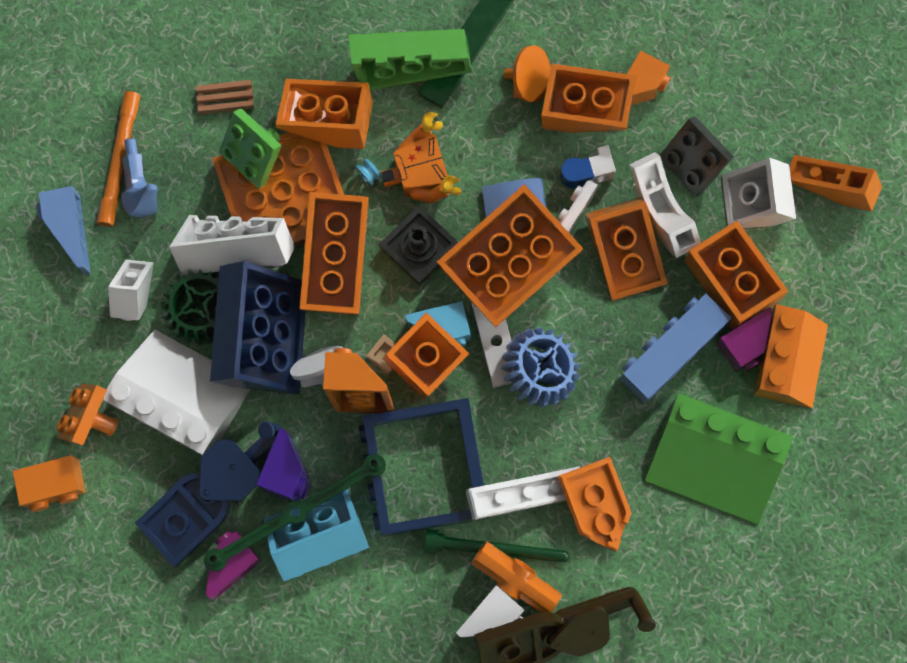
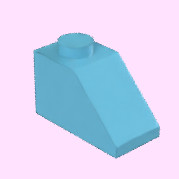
(450, 318)

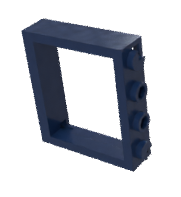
(376, 489)

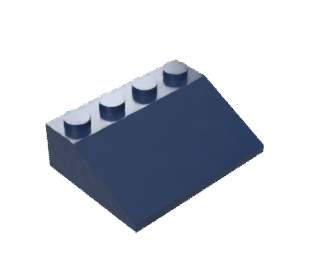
(257, 329)

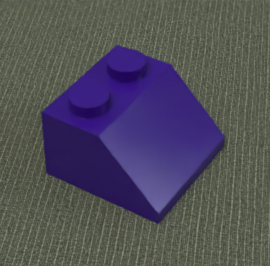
(284, 470)

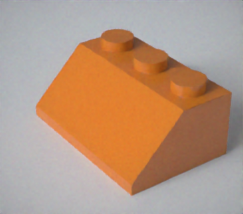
(791, 357)

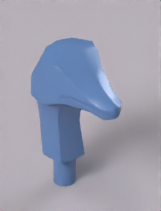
(139, 198)

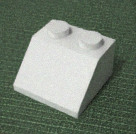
(759, 194)

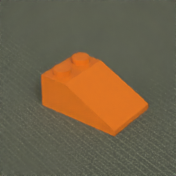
(587, 100)
(326, 111)
(626, 248)

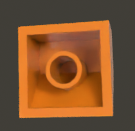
(425, 356)

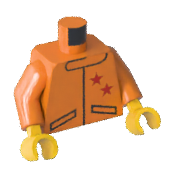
(421, 165)

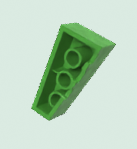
(408, 57)

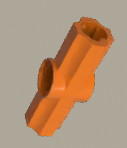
(516, 578)

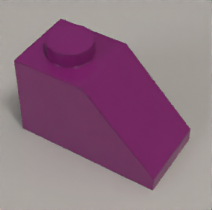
(747, 342)
(235, 569)

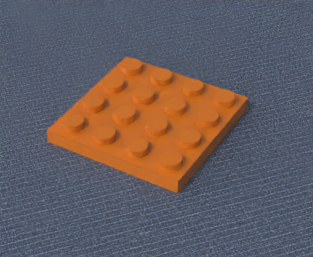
(298, 170)

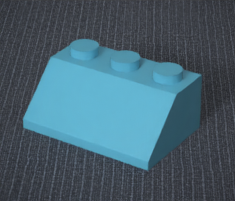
(324, 537)

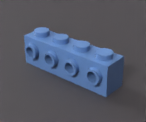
(675, 348)

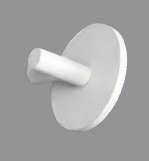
(311, 367)

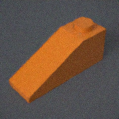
(839, 182)

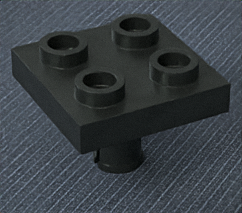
(695, 156)
(418, 244)

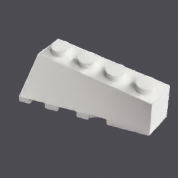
(217, 243)

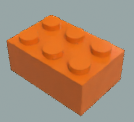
(735, 274)

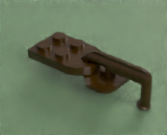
(569, 630)

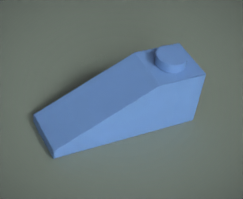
(64, 217)

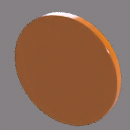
(529, 74)

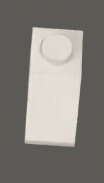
(130, 290)
(492, 612)

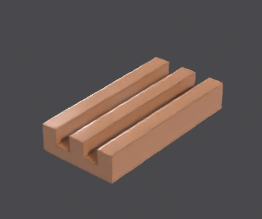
(223, 87)

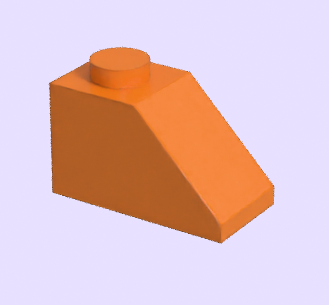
(650, 77)

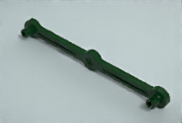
(217, 559)

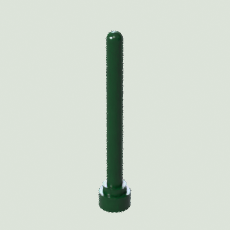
(437, 542)

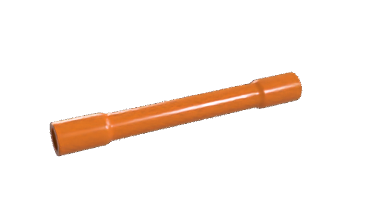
(109, 202)

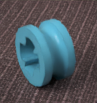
(368, 172)

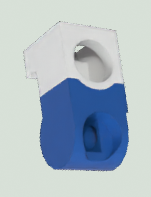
(595, 168)

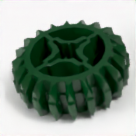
(190, 310)

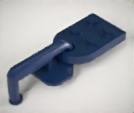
(184, 516)

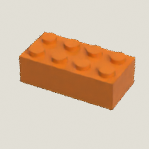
(334, 253)

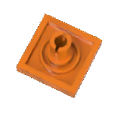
(84, 415)

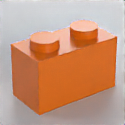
(49, 482)

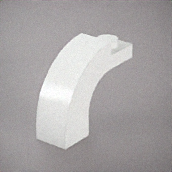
(668, 220)

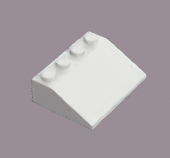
(173, 393)

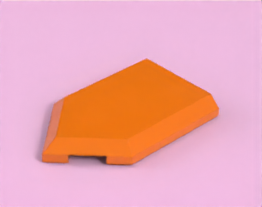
(597, 502)

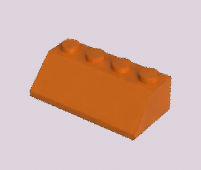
(353, 384)

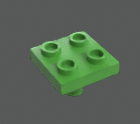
(250, 148)

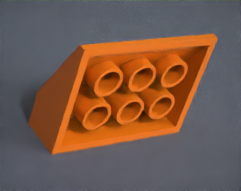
(509, 255)

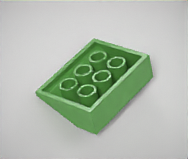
(718, 458)

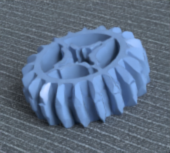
(556, 367)

